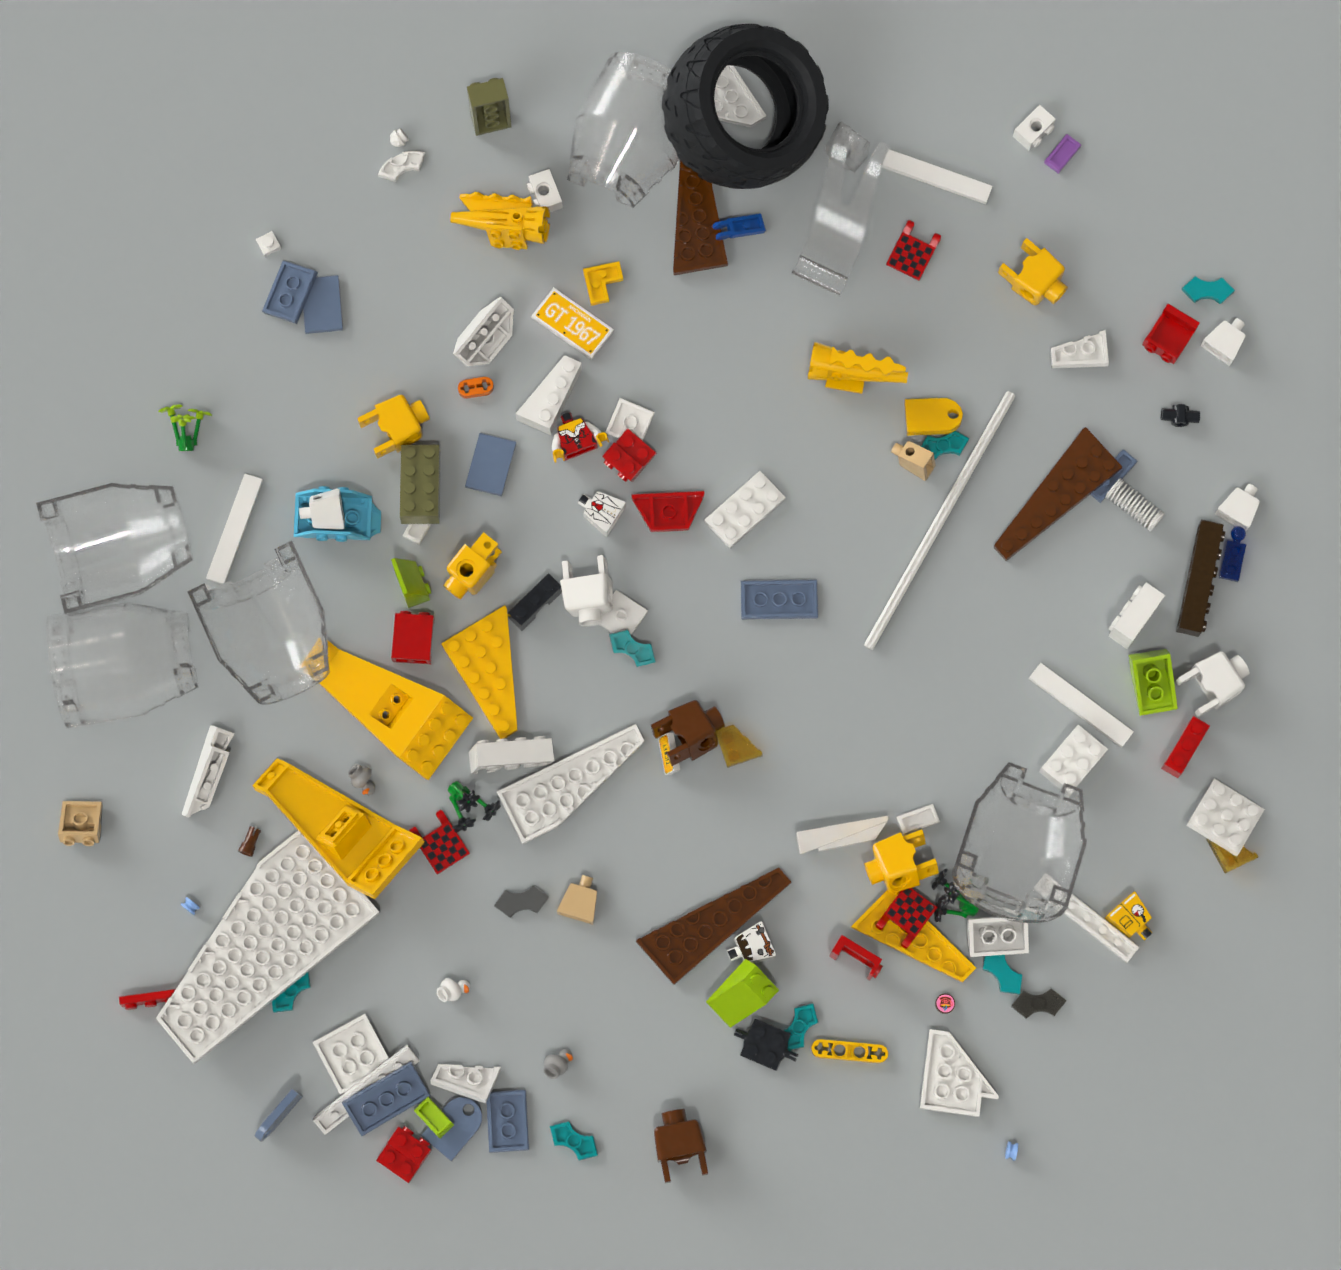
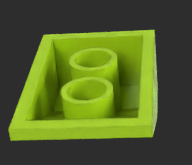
(411, 582)
(1153, 681)
(742, 994)

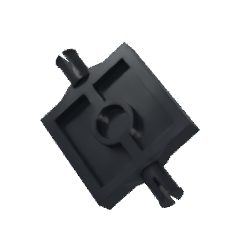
(766, 1044)

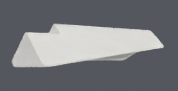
(208, 770)
(840, 835)

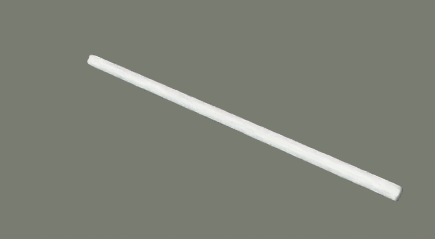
(939, 520)

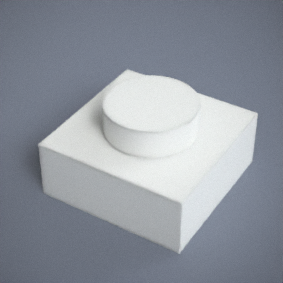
(268, 244)

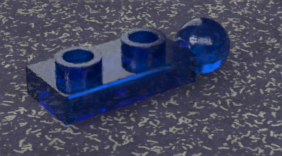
(1233, 555)

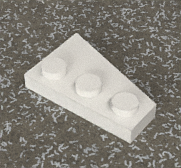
(1087, 352)
(466, 1081)

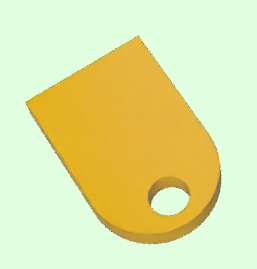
(931, 416)

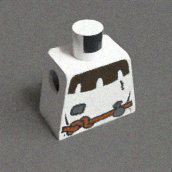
(752, 945)

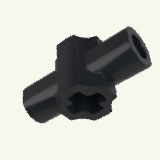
(1180, 415)

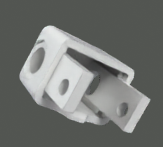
(587, 595)
(1218, 679)

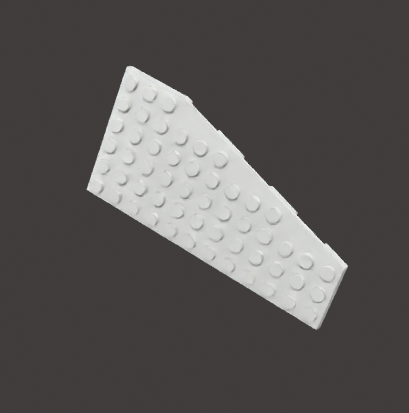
(268, 939)

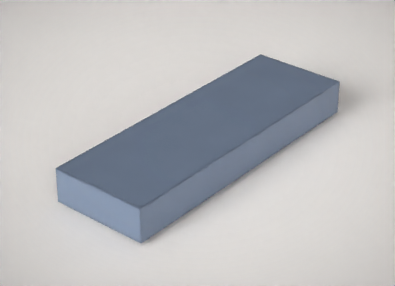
(1127, 463)

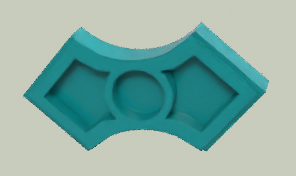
(1215, 290)
(951, 443)
(624, 643)
(1008, 979)
(286, 1000)
(804, 1018)
(564, 1135)

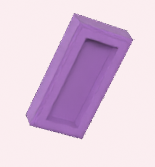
(1062, 153)

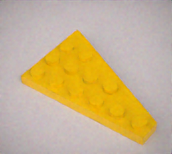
(485, 665)

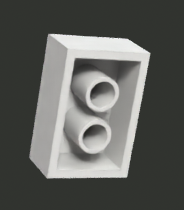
(1135, 614)
(1073, 759)

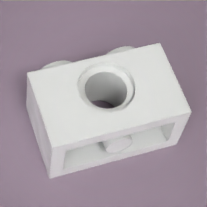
(1038, 118)
(544, 181)

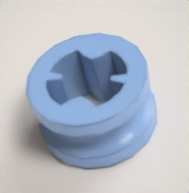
(190, 906)
(1011, 1151)

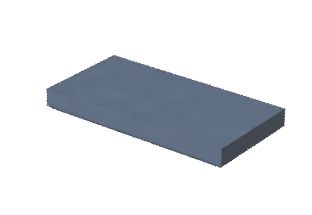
(779, 599)
(386, 1099)

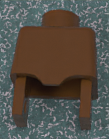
(693, 728)
(679, 1141)

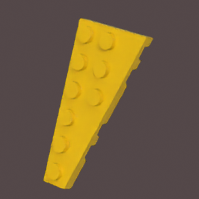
(928, 946)

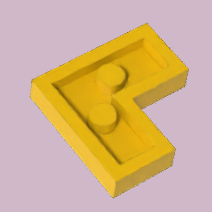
(597, 279)

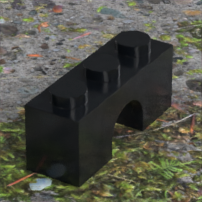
(526, 609)

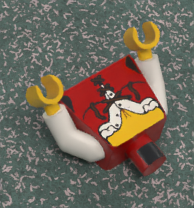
(575, 438)

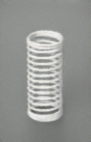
(1155, 519)

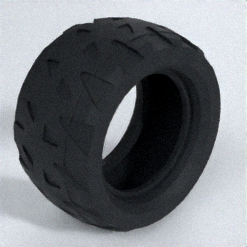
(797, 97)

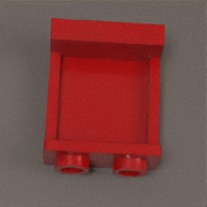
(1170, 334)
(412, 637)
(859, 953)

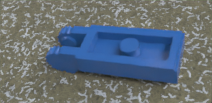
(740, 226)

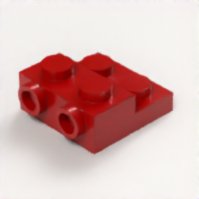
(628, 456)
(404, 1154)

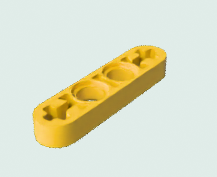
(849, 1051)

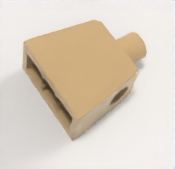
(915, 459)
(579, 901)

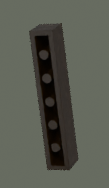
(1200, 578)

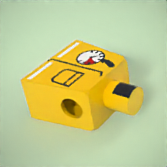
(1131, 917)

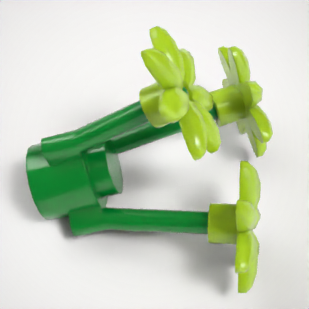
(184, 442)

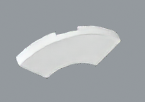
(400, 164)

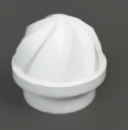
(398, 138)

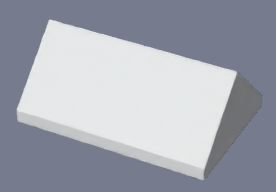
(996, 937)

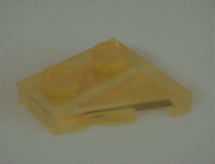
(735, 746)
(1228, 860)

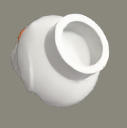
(451, 991)

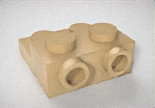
(80, 822)

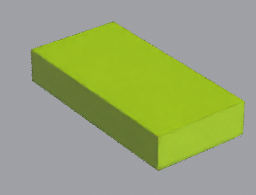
(434, 1117)

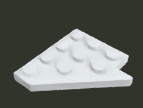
(735, 101)
(951, 1078)

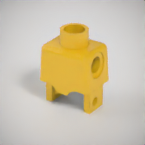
(1039, 276)
(398, 421)
(475, 560)
(895, 862)

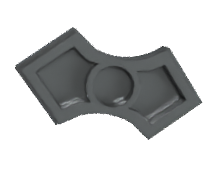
(511, 903)

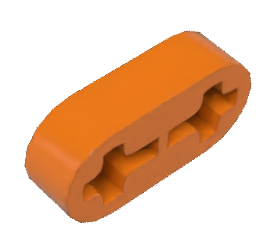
(474, 383)

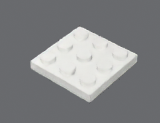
(1225, 817)
(351, 1053)

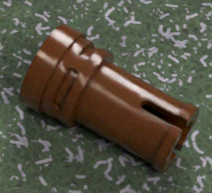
(248, 846)

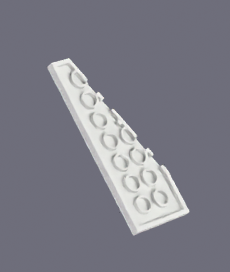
(555, 792)

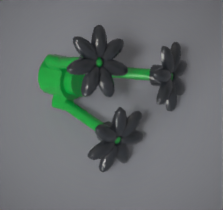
(460, 794)
(951, 895)

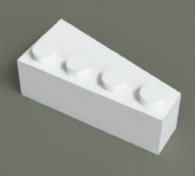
(549, 398)
(511, 754)

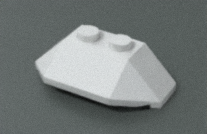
(485, 334)

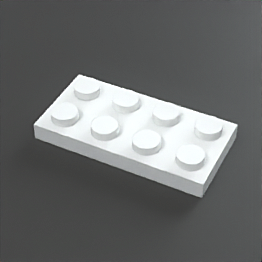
(744, 509)

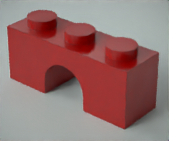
(1185, 747)

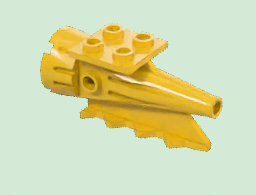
(506, 219)
(848, 371)

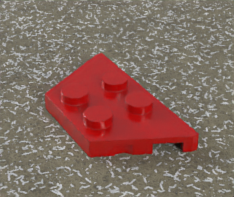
(668, 510)

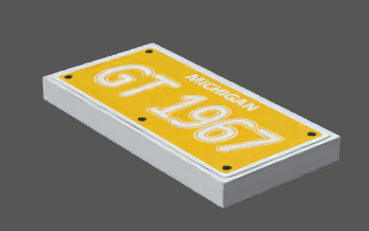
(572, 323)

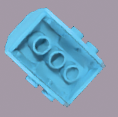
(360, 516)

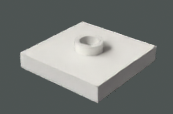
(629, 416)
(624, 615)

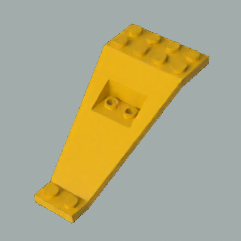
(417, 727)
(347, 835)

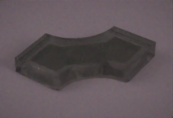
(1029, 1004)

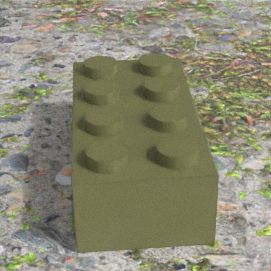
(489, 106)
(420, 484)

